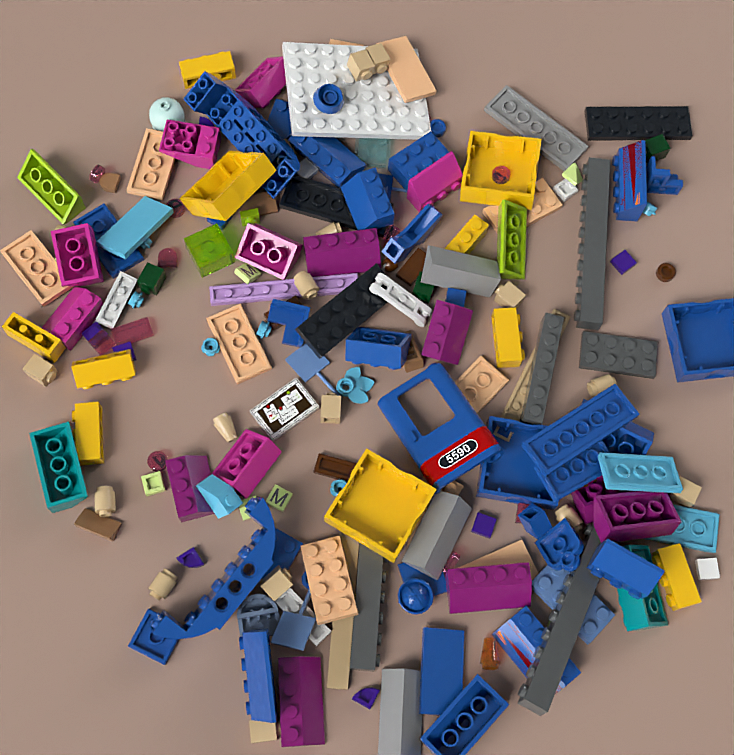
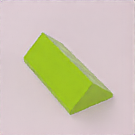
(50, 188)
(511, 240)

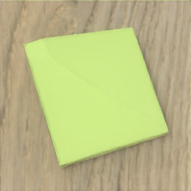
(573, 174)

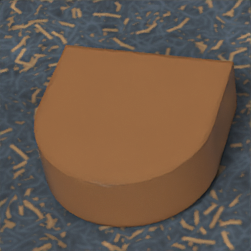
(109, 182)

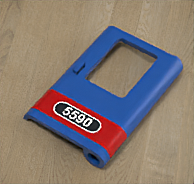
(451, 447)

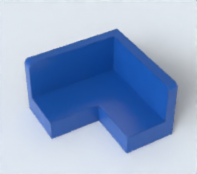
(660, 180)
(291, 316)

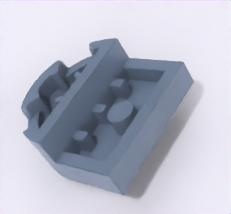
(258, 613)

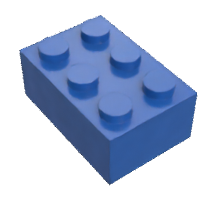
(416, 158)

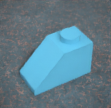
(219, 495)

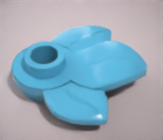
(357, 385)

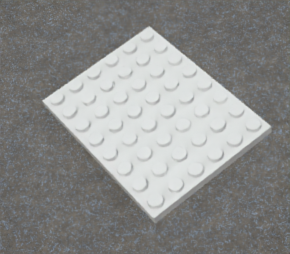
(370, 106)

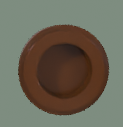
(665, 272)

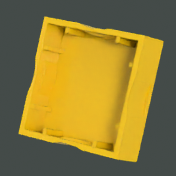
(492, 150)
(228, 185)
(379, 505)

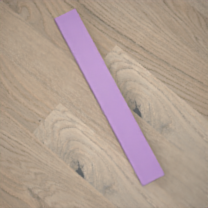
(276, 289)

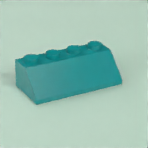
(58, 467)
(645, 612)

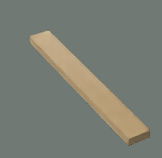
(515, 403)
(342, 629)

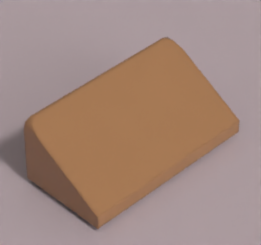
(263, 202)
(100, 526)

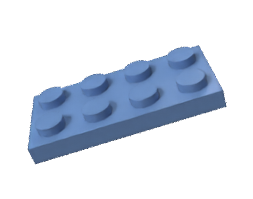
(550, 584)

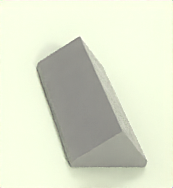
(460, 271)
(437, 534)
(399, 713)

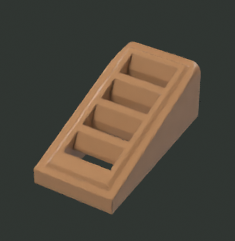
(414, 361)

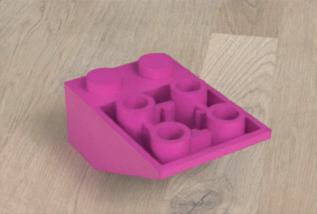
(191, 143)

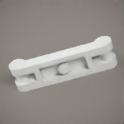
(401, 299)

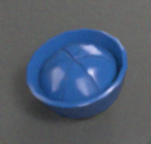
(328, 99)
(415, 596)

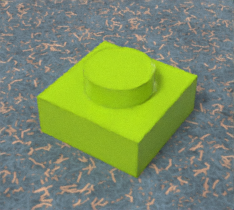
(249, 216)

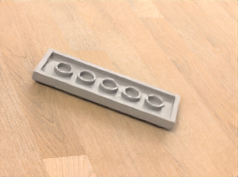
(528, 121)

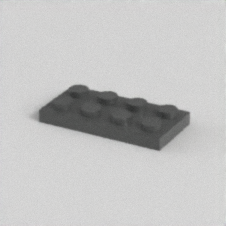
(618, 355)

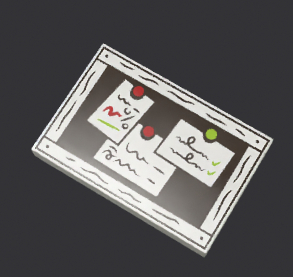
(284, 409)

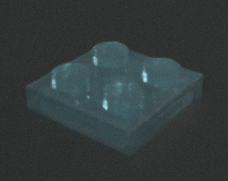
(373, 152)

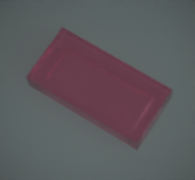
(132, 331)

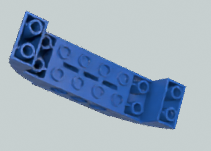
(244, 128)
(212, 616)

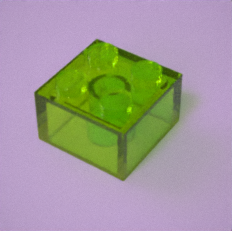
(209, 250)

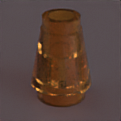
(490, 657)

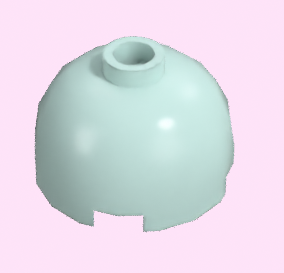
(163, 110)

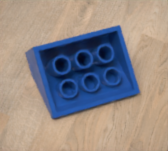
(260, 676)

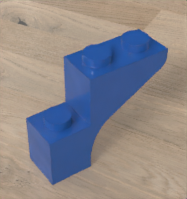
(413, 235)

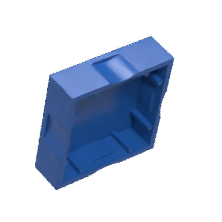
(701, 339)
(513, 475)

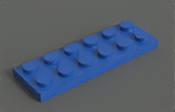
(580, 430)

